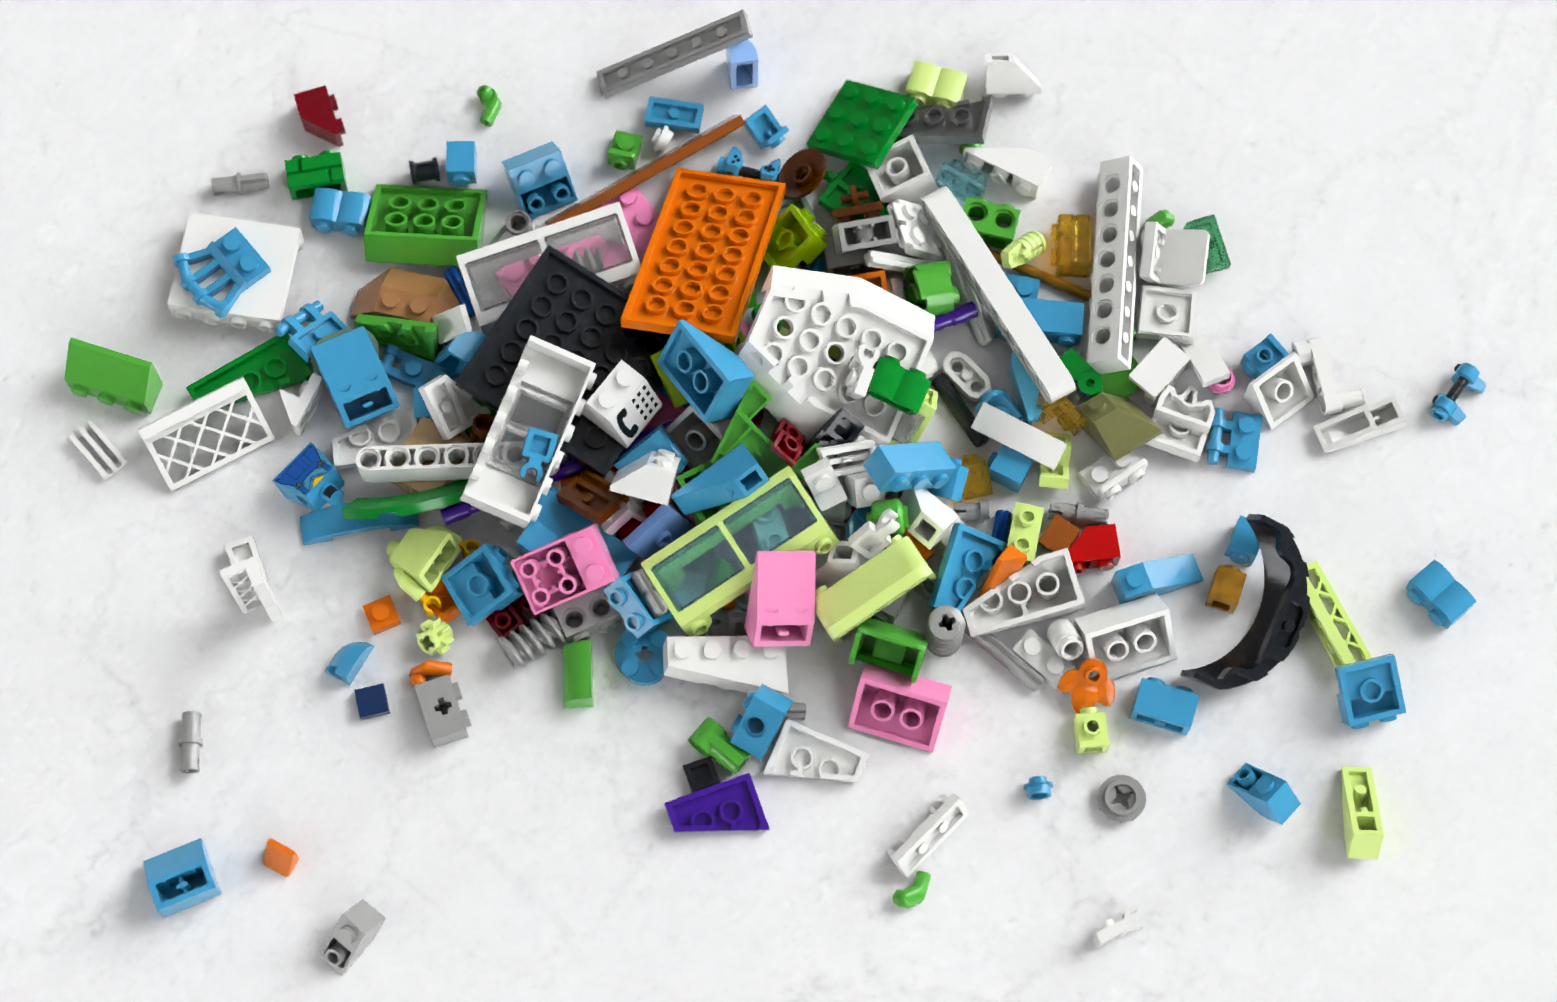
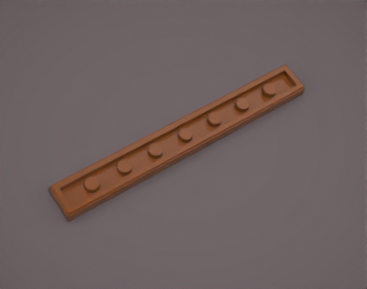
(650, 169)

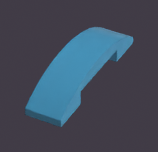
(329, 522)

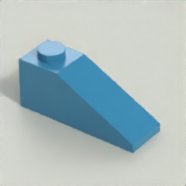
(1156, 577)

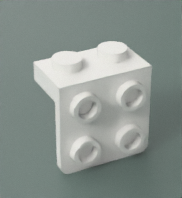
(1173, 256)

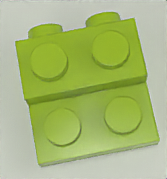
(795, 239)

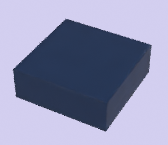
(372, 701)

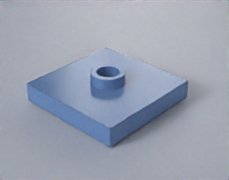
(658, 531)

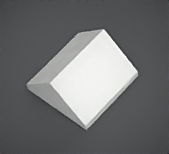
(1279, 391)

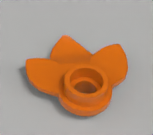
(1088, 690)

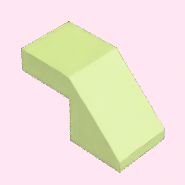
(1060, 476)

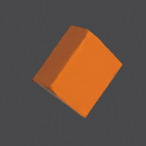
(279, 858)

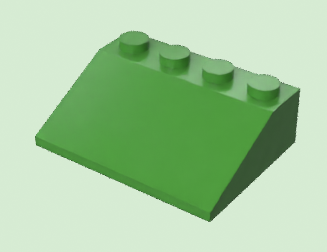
(424, 224)

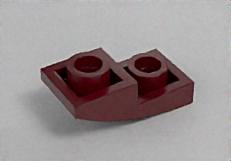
(786, 442)
(511, 617)

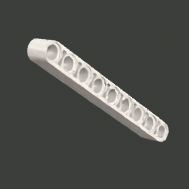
(997, 295)

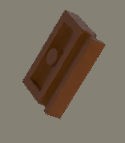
(591, 497)

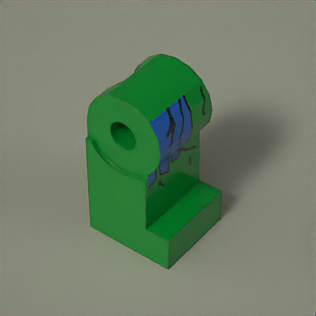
(1086, 379)

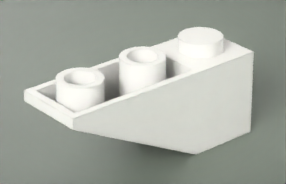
(1016, 167)

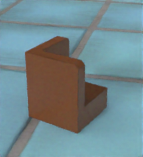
(1059, 534)

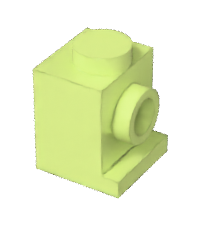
(1088, 741)

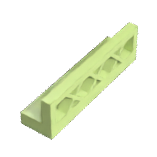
(1324, 622)

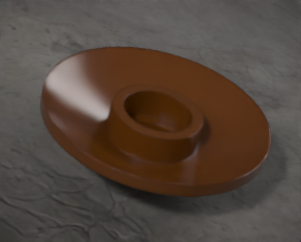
(803, 173)

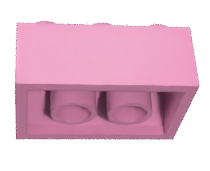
(899, 709)

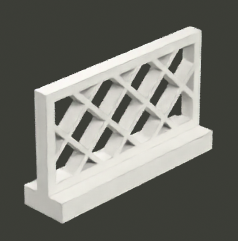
(195, 410)

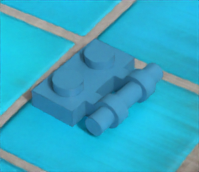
(306, 337)
(1243, 440)

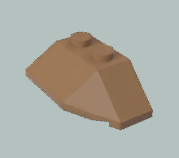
(404, 296)

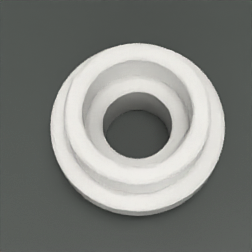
(661, 139)

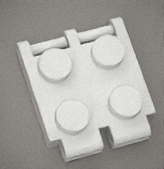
(915, 231)

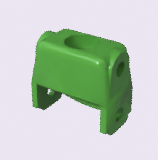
(889, 647)

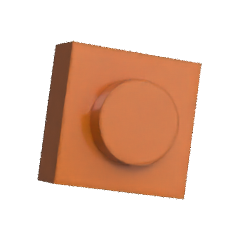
(382, 615)

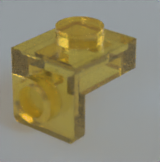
(978, 478)

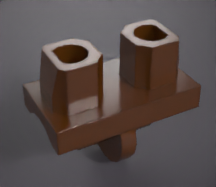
(869, 209)

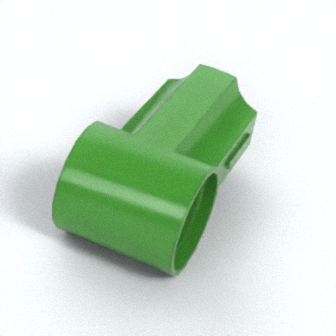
(713, 741)

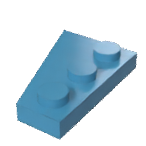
(963, 564)

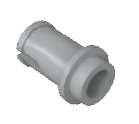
(973, 511)

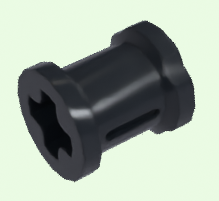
(424, 171)

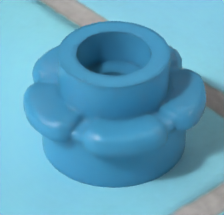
(1038, 788)

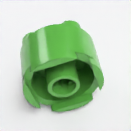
(931, 287)

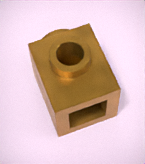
(1226, 588)

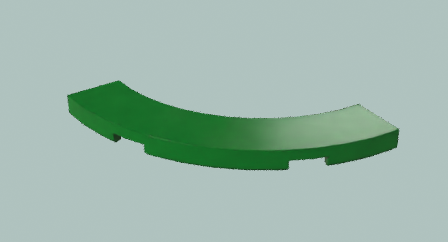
(406, 504)

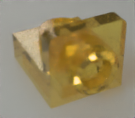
(1067, 415)

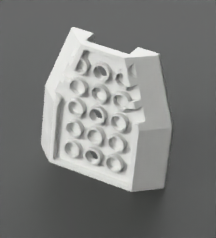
(824, 313)

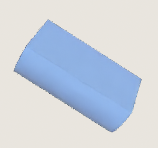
(742, 65)

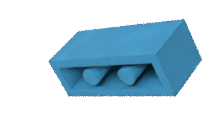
(1057, 319)
(909, 466)

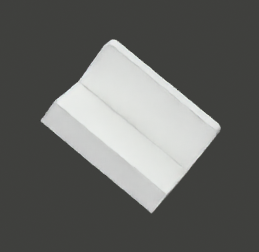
(1159, 370)

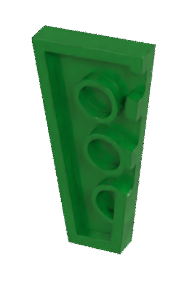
(264, 368)

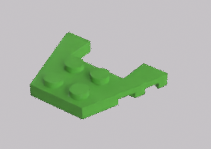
(744, 431)

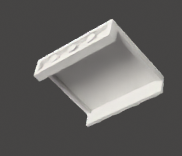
(260, 304)

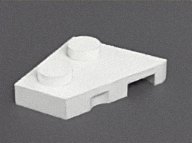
(450, 406)

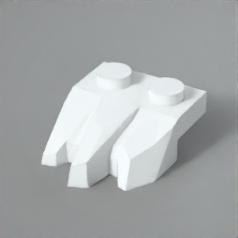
(1182, 422)

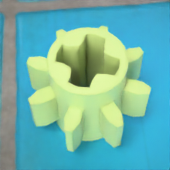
(435, 636)

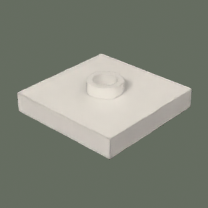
(1167, 314)

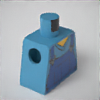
(310, 480)

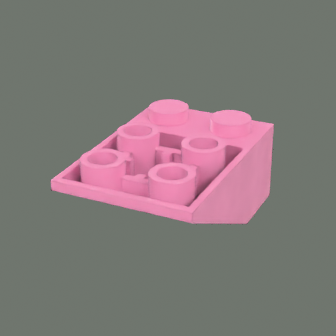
(565, 568)
(782, 599)

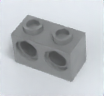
(583, 608)

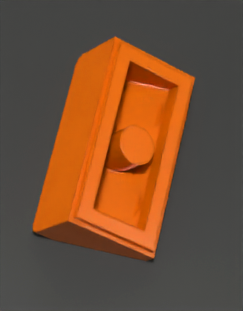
(1007, 563)

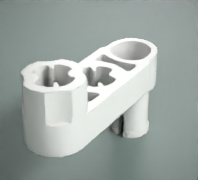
(1314, 354)

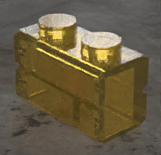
(1073, 245)

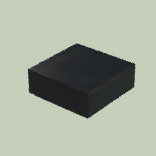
(701, 774)

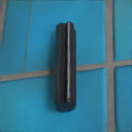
(958, 409)

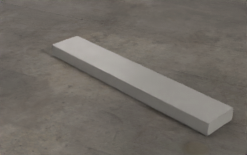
(674, 54)

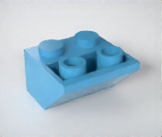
(540, 180)
(181, 878)

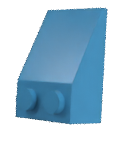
(704, 372)

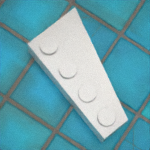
(726, 663)

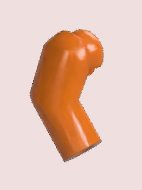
(430, 667)

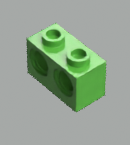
(991, 215)

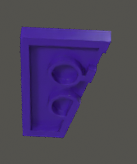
(721, 807)

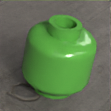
(880, 506)

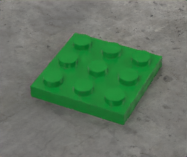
(862, 124)

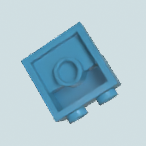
(482, 583)
(631, 605)
(1369, 691)

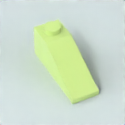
(1360, 813)

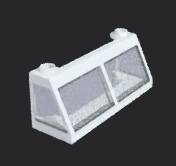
(592, 239)

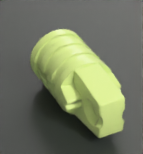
(1023, 250)

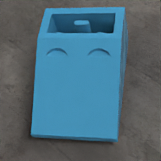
(354, 377)

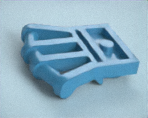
(237, 260)

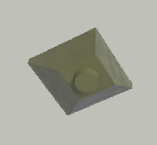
(1117, 424)

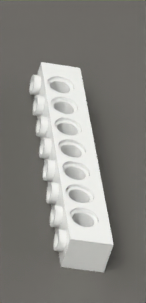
(1114, 265)

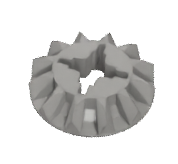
(1124, 785)

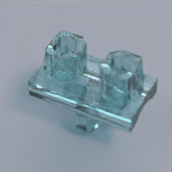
(959, 182)

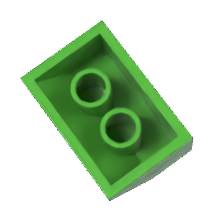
(111, 377)

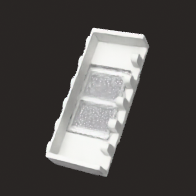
(541, 395)

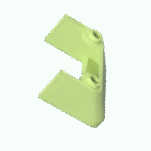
(871, 587)

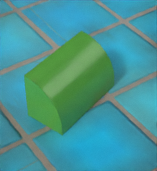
(578, 674)

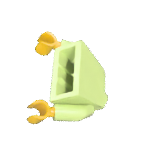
(424, 558)

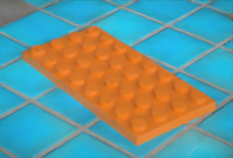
(704, 254)

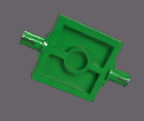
(839, 185)

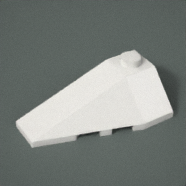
(1033, 594)

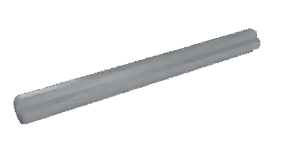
(995, 648)

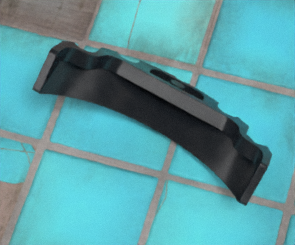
(1279, 617)

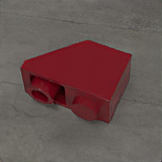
(318, 116)

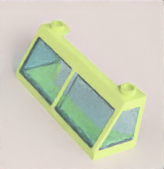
(719, 555)

